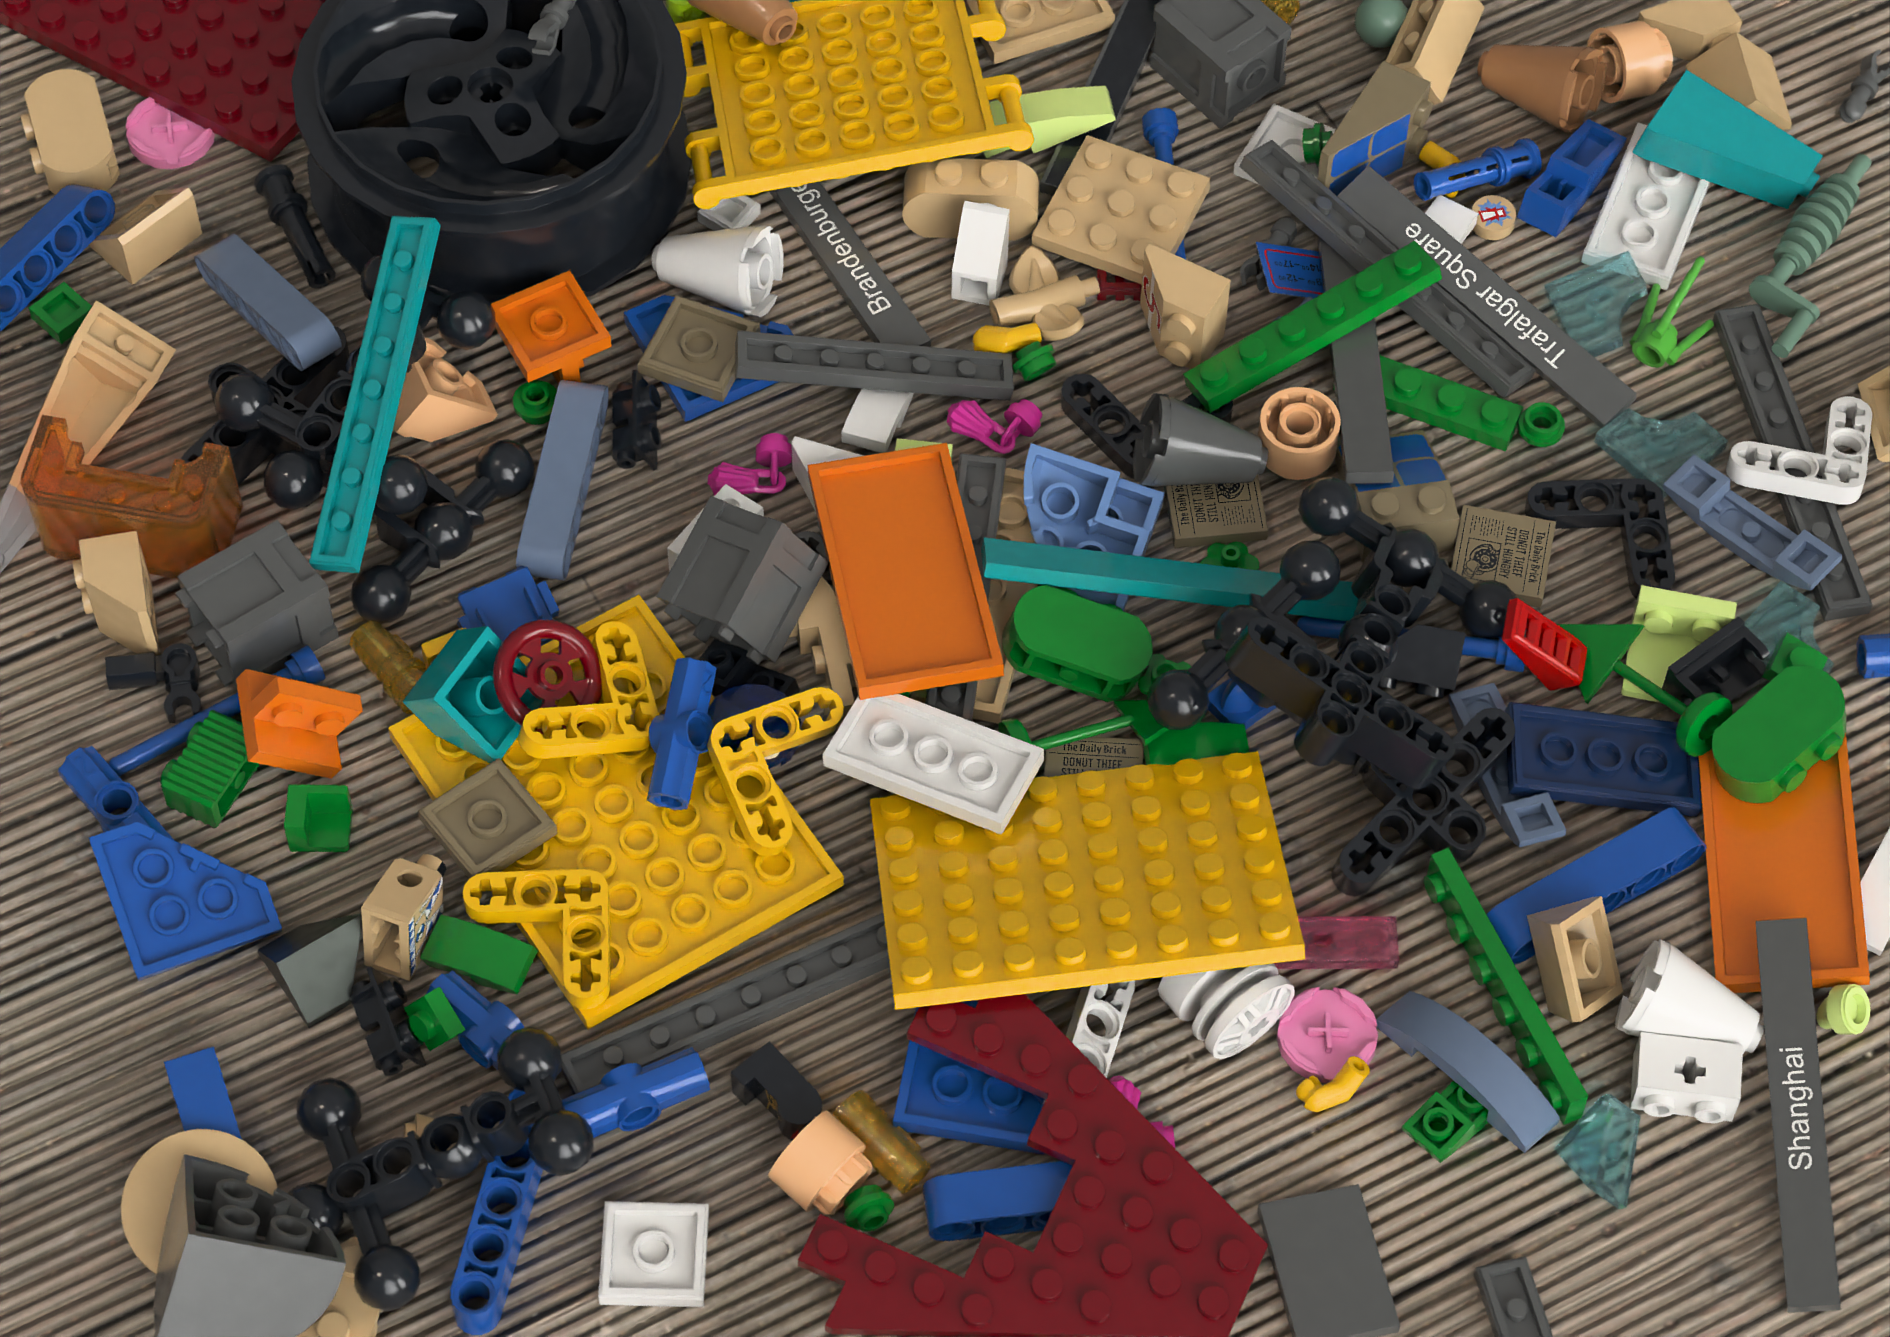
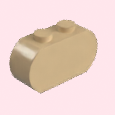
(69, 131)
(939, 188)

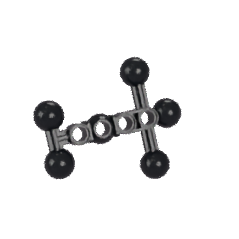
(296, 476)
(332, 1109)

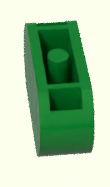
(1077, 643)
(1780, 734)

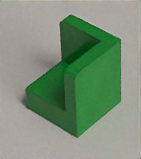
(318, 818)

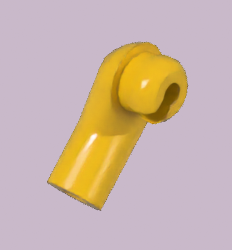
(1438, 157)
(1005, 339)
(1338, 1091)

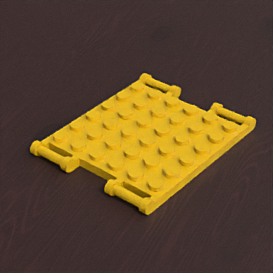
(847, 94)

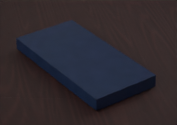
(1601, 760)

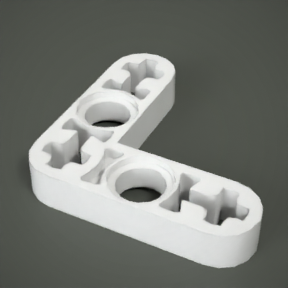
(1830, 465)

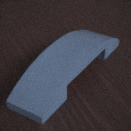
(1746, 529)
(1521, 817)
(1473, 1063)

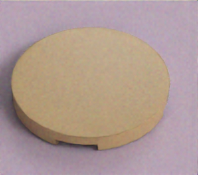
(154, 1176)

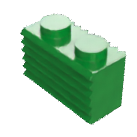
(209, 771)

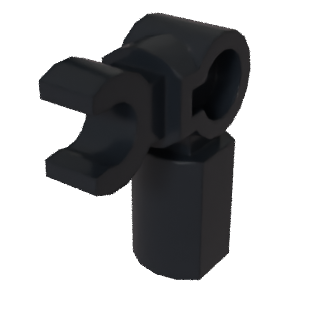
(176, 666)

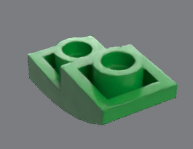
(1197, 742)
(480, 953)
(1446, 1121)

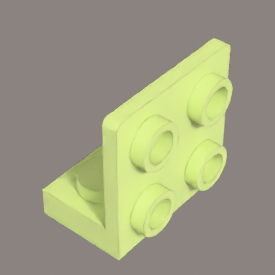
(1672, 628)

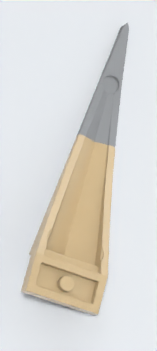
(96, 390)

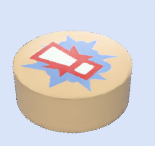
(1495, 217)

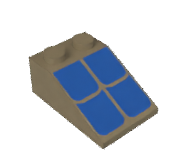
(1378, 129)
(1416, 498)

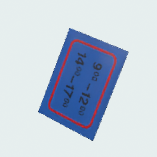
(1291, 270)

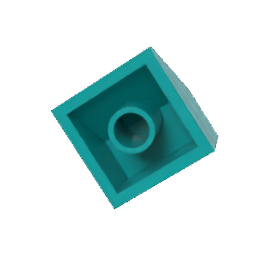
(460, 699)

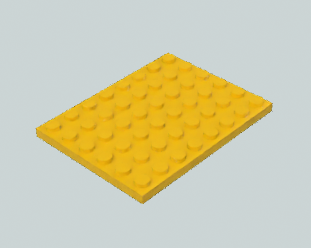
(675, 878)
(1087, 884)

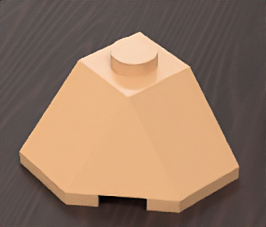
(440, 400)

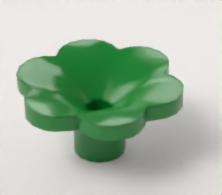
(1230, 555)

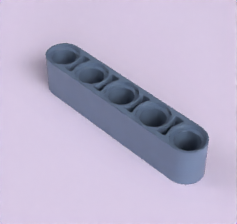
(268, 302)
(562, 479)

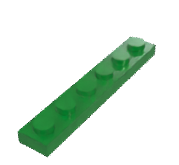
(1312, 326)
(1511, 997)

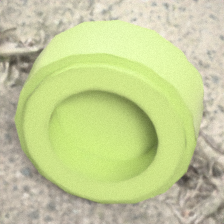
(1844, 1010)

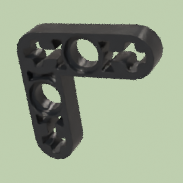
(1106, 406)
(1619, 512)

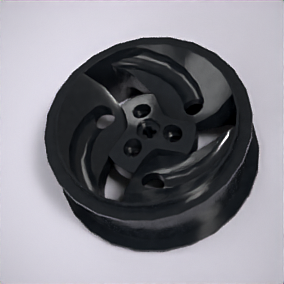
(494, 127)

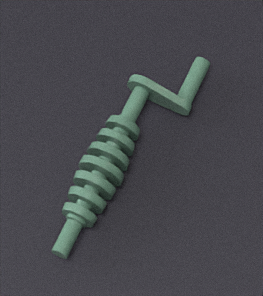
(1807, 236)

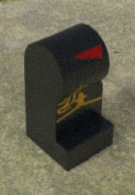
(778, 1087)

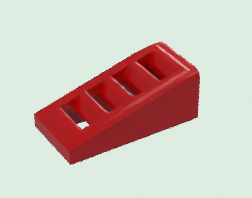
(1547, 649)

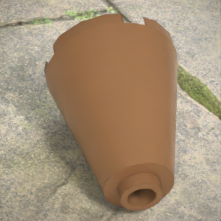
(762, 19)
(1546, 80)

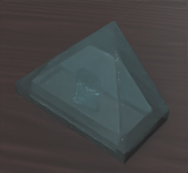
(1603, 1149)

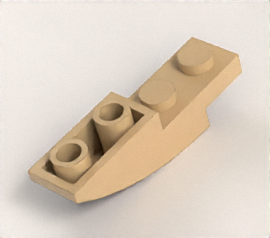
(822, 634)

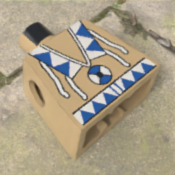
(402, 915)

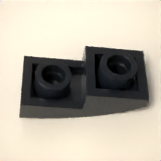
(737, 669)

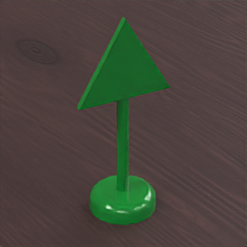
(1607, 646)
(1133, 714)

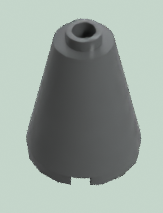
(1193, 447)

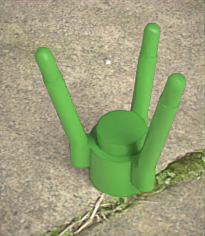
(1657, 341)

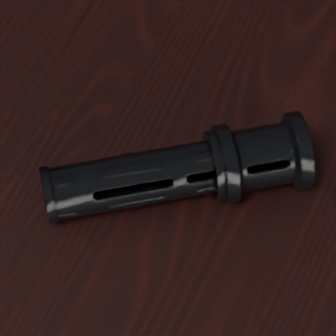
(289, 211)

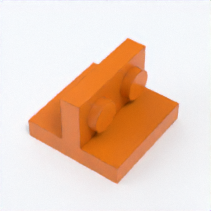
(551, 328)
(294, 722)

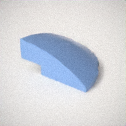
(1087, 509)

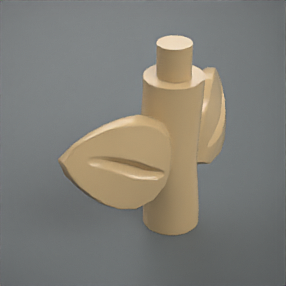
(1043, 297)

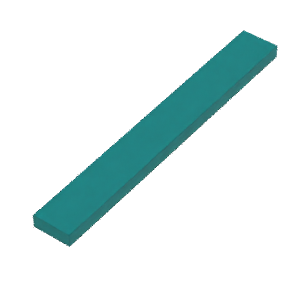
(375, 394)
(1147, 577)

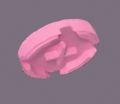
(164, 137)
(1324, 1031)

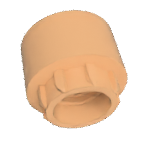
(1633, 56)
(1299, 432)
(822, 1165)

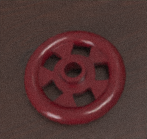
(527, 642)

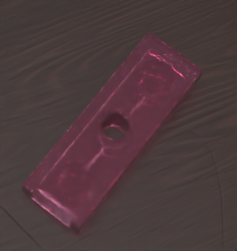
(1350, 943)

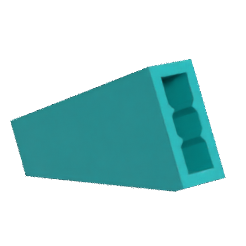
(1727, 145)

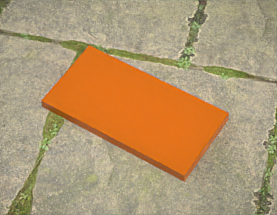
(904, 571)
(1785, 864)

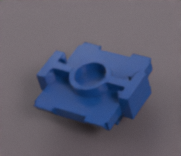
(507, 603)

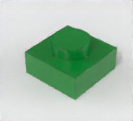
(60, 312)
(1792, 652)
(433, 1019)

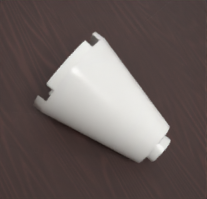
(724, 266)
(1684, 1000)

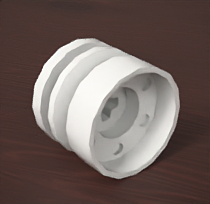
(1229, 1004)

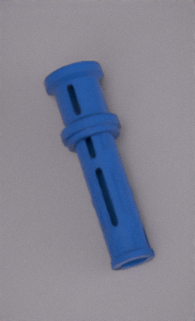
(1509, 163)

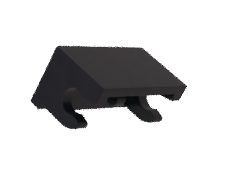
(1719, 665)

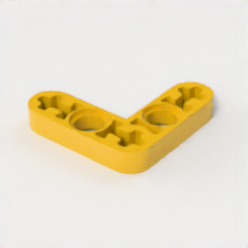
(610, 716)
(751, 761)
(574, 913)

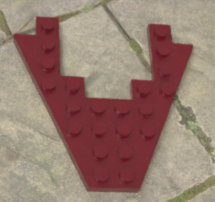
(1127, 1248)

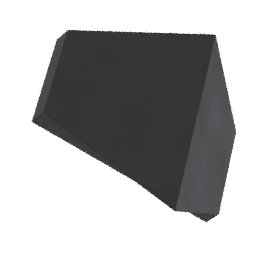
(316, 965)

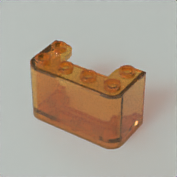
(175, 517)

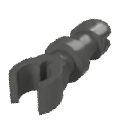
(546, 30)
(1863, 88)
(1282, 234)

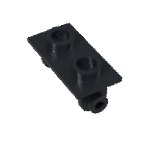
(638, 407)
(382, 1004)

